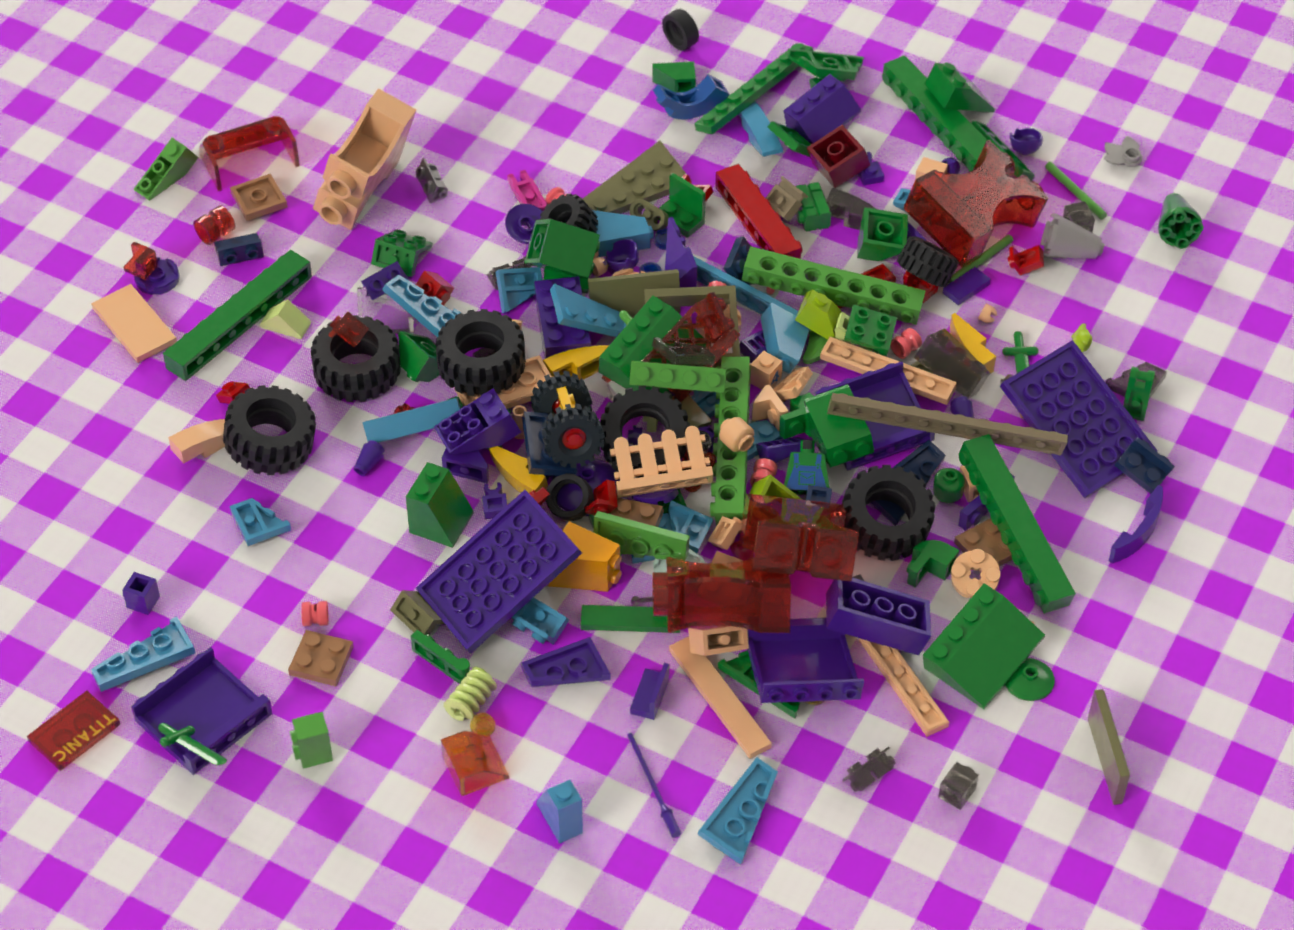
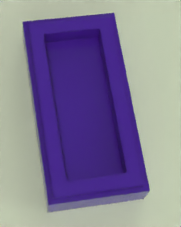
(966, 286)

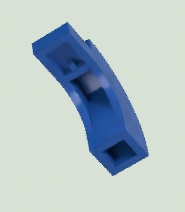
(692, 102)

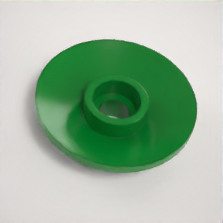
(1031, 687)

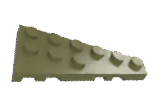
(641, 179)

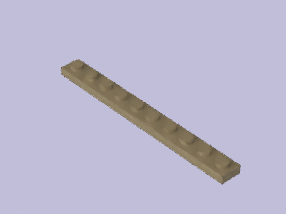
(946, 424)

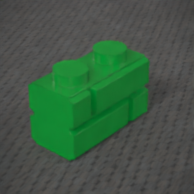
(814, 210)

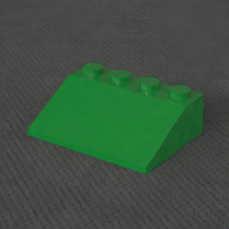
(636, 340)
(982, 646)

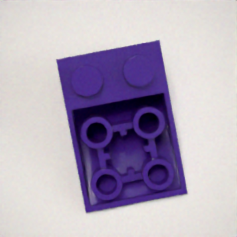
(478, 425)

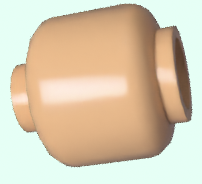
(736, 434)

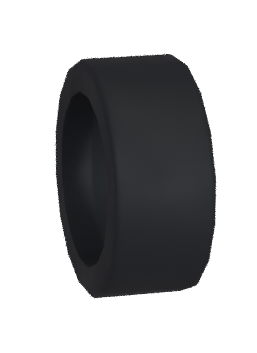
(680, 29)
(553, 489)

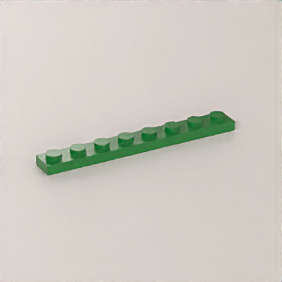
(748, 93)

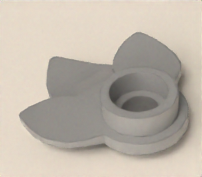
(1126, 154)

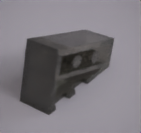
(950, 360)

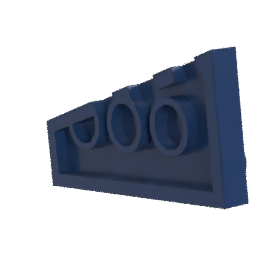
(923, 463)

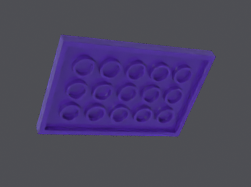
(1072, 399)
(498, 571)

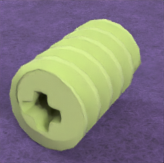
(470, 694)

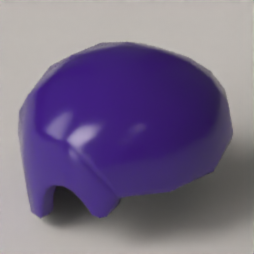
(1026, 140)
(623, 255)

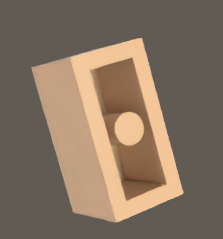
(717, 639)

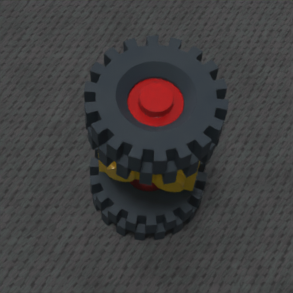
(572, 428)

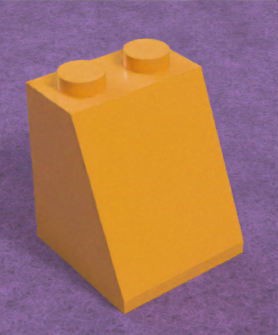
(596, 566)

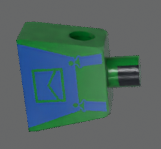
(806, 469)

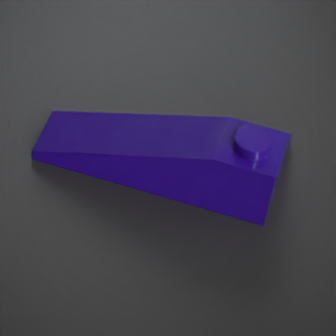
(680, 256)

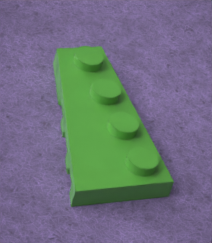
(641, 538)

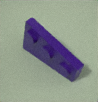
(567, 665)

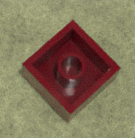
(838, 156)

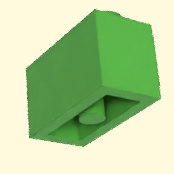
(311, 740)

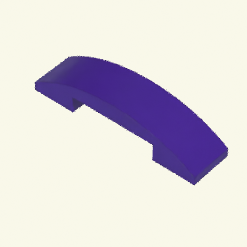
(1129, 544)

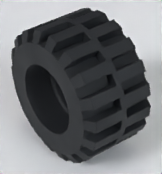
(571, 211)
(927, 261)

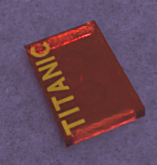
(73, 730)

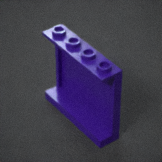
(885, 385)
(803, 664)
(209, 700)

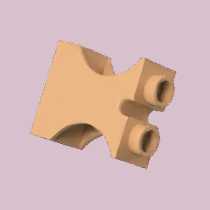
(364, 159)

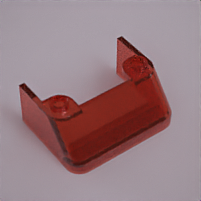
(244, 139)

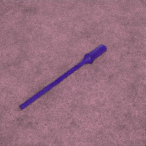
(666, 813)

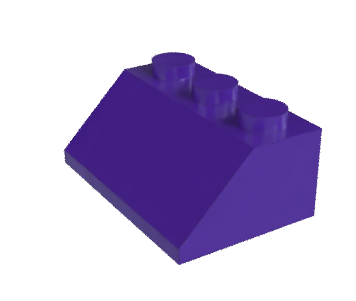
(821, 109)

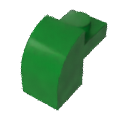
(796, 420)
(931, 557)

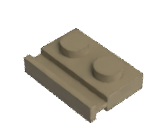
(786, 199)

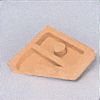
(793, 383)

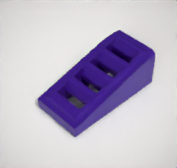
(747, 344)
(778, 449)

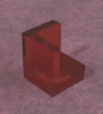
(143, 261)

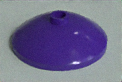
(594, 473)

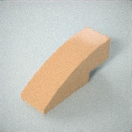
(197, 440)

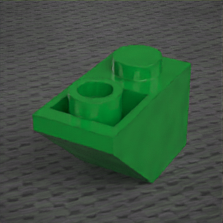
(674, 76)

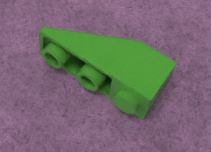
(167, 168)

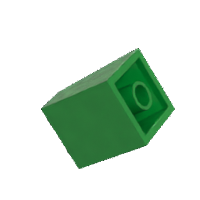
(562, 248)
(834, 435)
(437, 506)

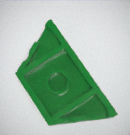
(824, 63)
(742, 671)

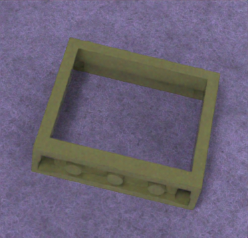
(690, 295)

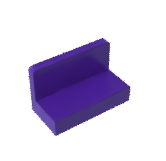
(650, 692)

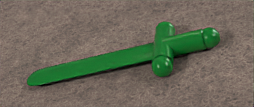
(1020, 352)
(183, 738)

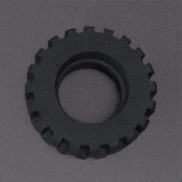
(476, 331)
(360, 379)
(637, 404)
(265, 452)
(897, 487)

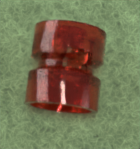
(212, 226)

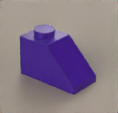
(467, 465)

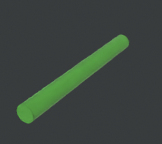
(1071, 186)
(984, 257)

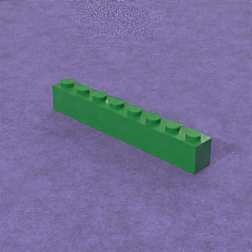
(946, 124)
(237, 315)
(1016, 524)

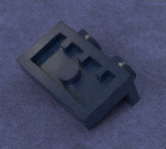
(239, 249)
(736, 260)
(1144, 465)

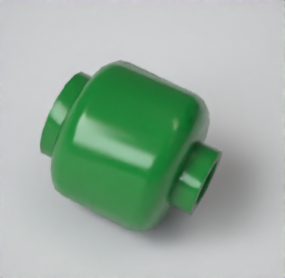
(948, 485)

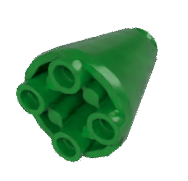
(1179, 222)

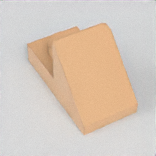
(768, 406)

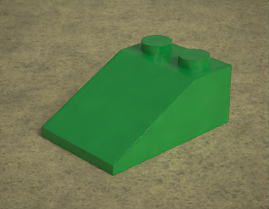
(956, 90)

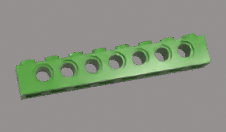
(838, 285)
(739, 372)

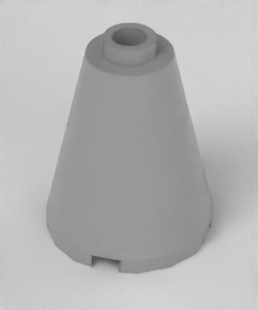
(1068, 240)

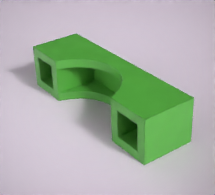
(677, 376)

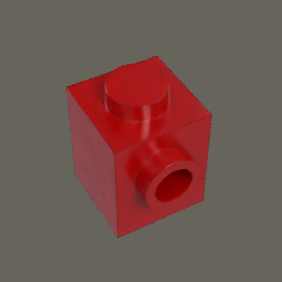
(435, 286)

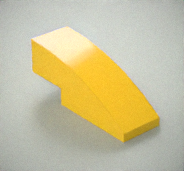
(972, 341)
(580, 361)
(515, 470)

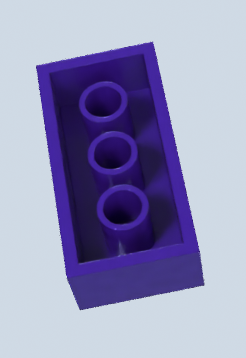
(554, 336)
(878, 615)

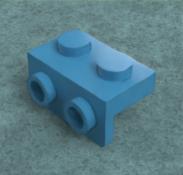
(540, 620)

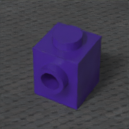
(141, 593)

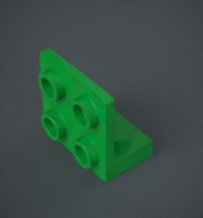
(685, 205)
(401, 248)
(870, 329)

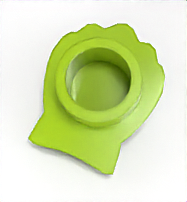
(1082, 338)

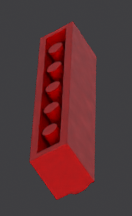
(756, 212)

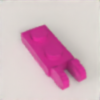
(526, 190)

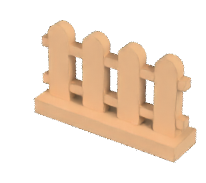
(655, 482)

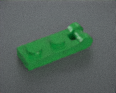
(1138, 393)
(439, 657)

